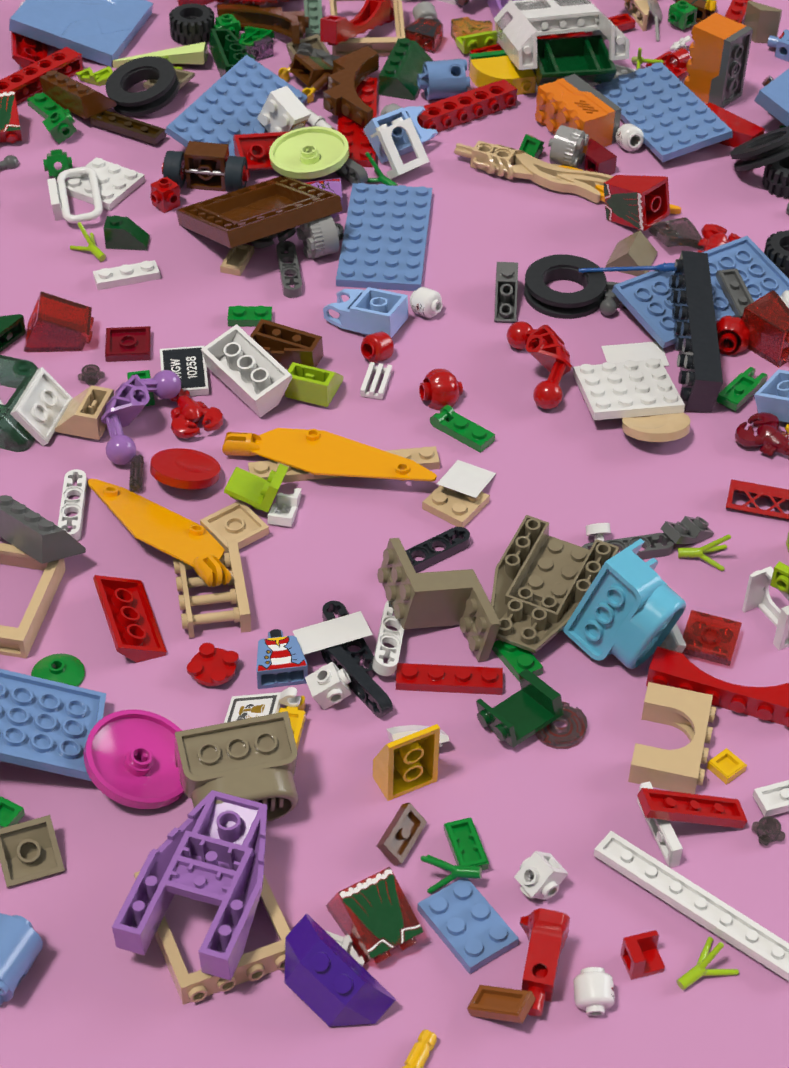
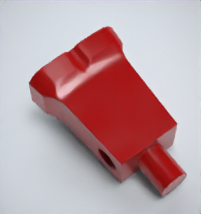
(547, 935)

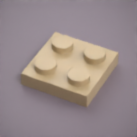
(454, 506)
(235, 523)

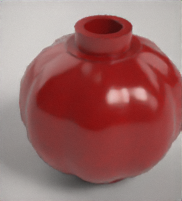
(728, 332)
(440, 388)

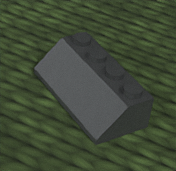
(34, 533)

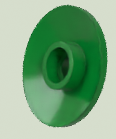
(60, 668)

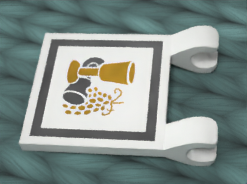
(260, 704)

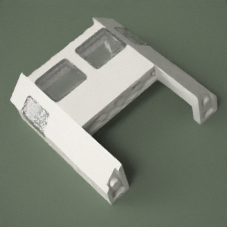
(524, 20)

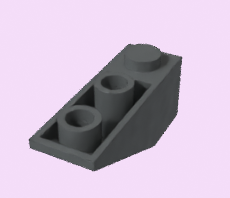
(506, 292)

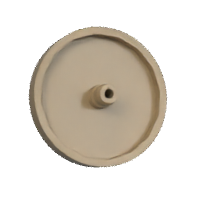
(657, 427)

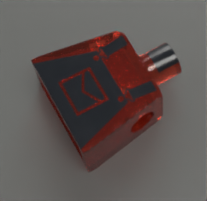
(426, 33)

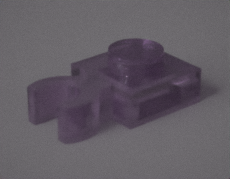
(262, 49)

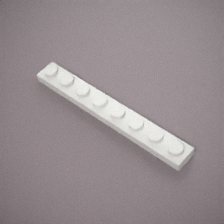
(695, 903)

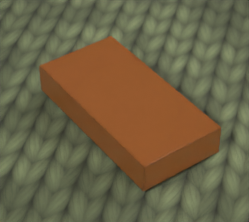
(501, 1003)

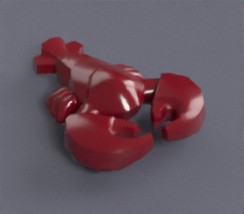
(767, 434)

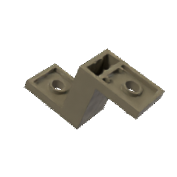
(438, 599)

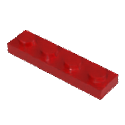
(449, 678)
(691, 808)

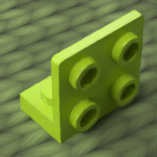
(254, 489)

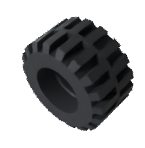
(191, 23)
(777, 178)
(778, 250)

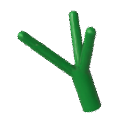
(381, 178)
(456, 871)

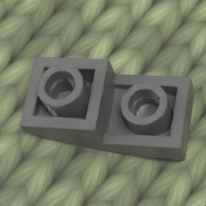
(688, 531)

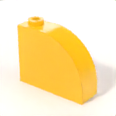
(493, 69)

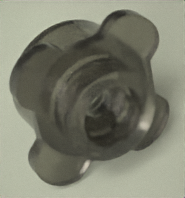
(91, 374)
(771, 825)

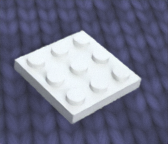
(113, 180)

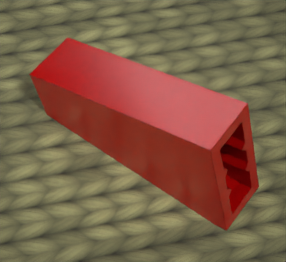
(742, 129)

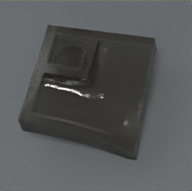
(677, 233)

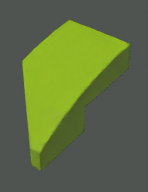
(97, 78)

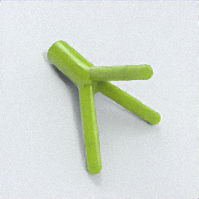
(639, 60)
(91, 247)
(699, 552)
(699, 969)

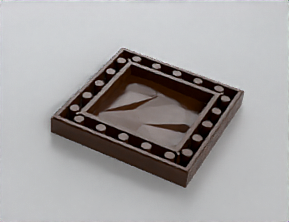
(258, 211)

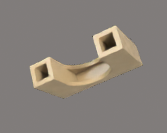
(677, 768)

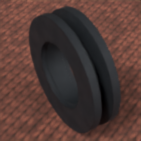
(145, 101)
(762, 150)
(561, 304)

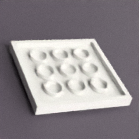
(628, 389)

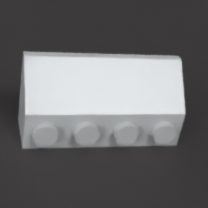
(247, 370)

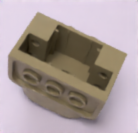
(242, 759)

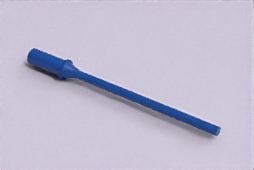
(665, 267)

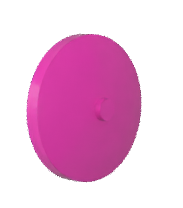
(134, 759)

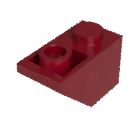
(599, 159)

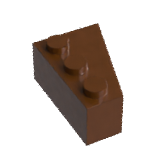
(288, 344)

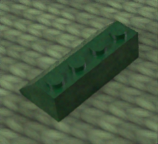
(400, 70)

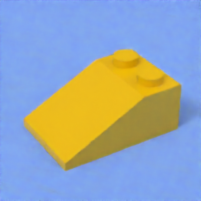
(408, 763)

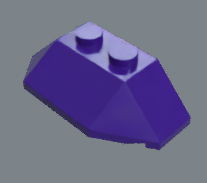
(331, 978)

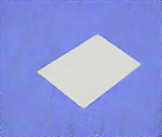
(635, 352)
(466, 478)
(332, 632)

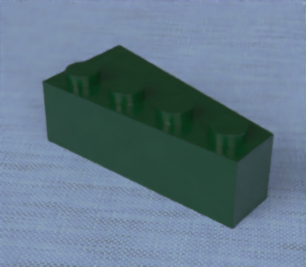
(226, 50)

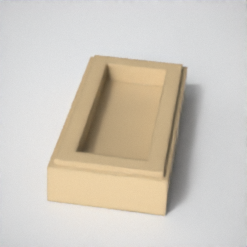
(237, 259)

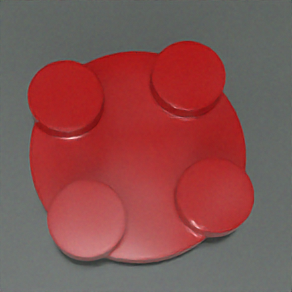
(213, 665)

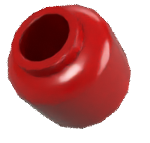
(377, 347)

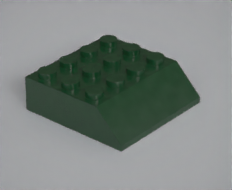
(573, 55)

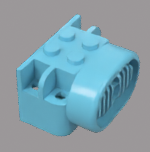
(625, 610)

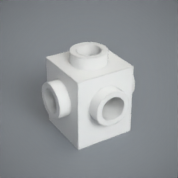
(329, 685)
(540, 876)

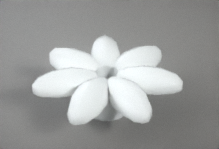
(681, 43)

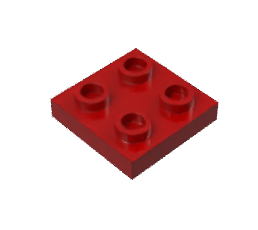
(675, 62)

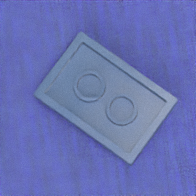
(467, 924)

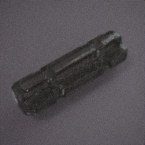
(136, 474)

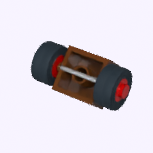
(206, 167)

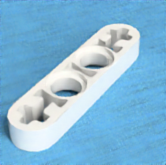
(76, 505)
(387, 636)

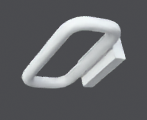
(59, 197)

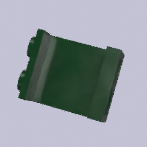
(522, 712)

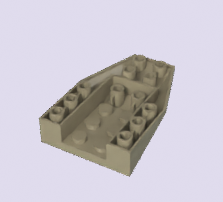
(542, 583)

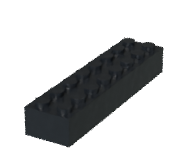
(695, 332)

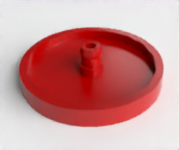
(185, 468)

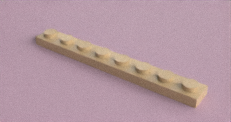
(424, 456)

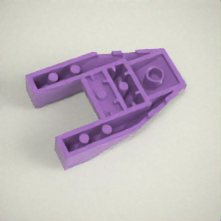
(209, 859)

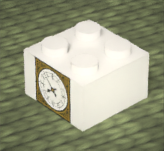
(283, 112)

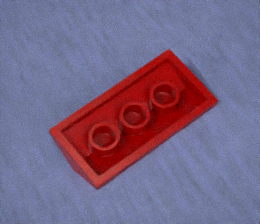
(27, 50)
(255, 148)
(130, 618)

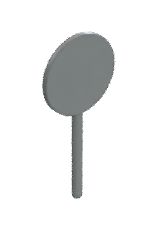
(656, 12)

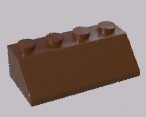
(74, 95)

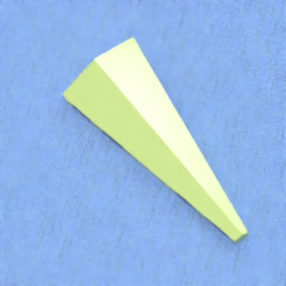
(187, 54)

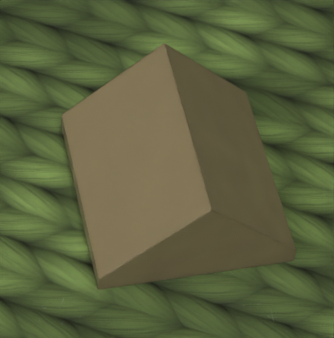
(631, 252)

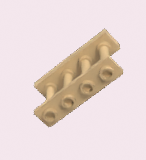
(236, 595)

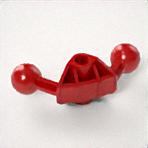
(547, 350)

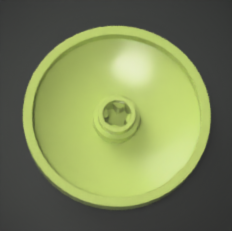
(309, 152)

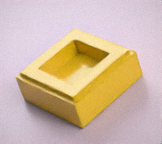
(726, 766)

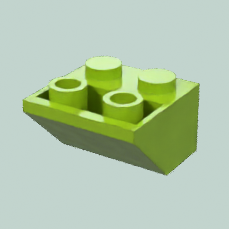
(312, 384)

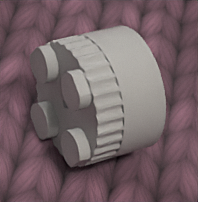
(568, 146)
(319, 237)

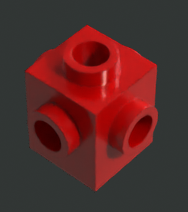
(165, 194)

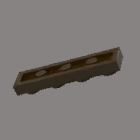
(128, 127)

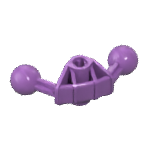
(127, 404)

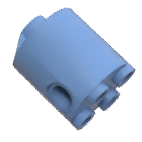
(443, 78)
(18, 951)

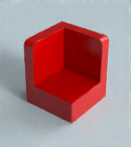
(641, 955)

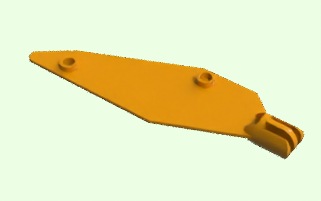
(325, 454)
(166, 531)

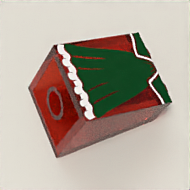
(376, 916)

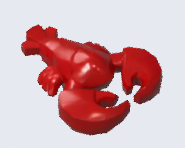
(715, 236)
(189, 414)

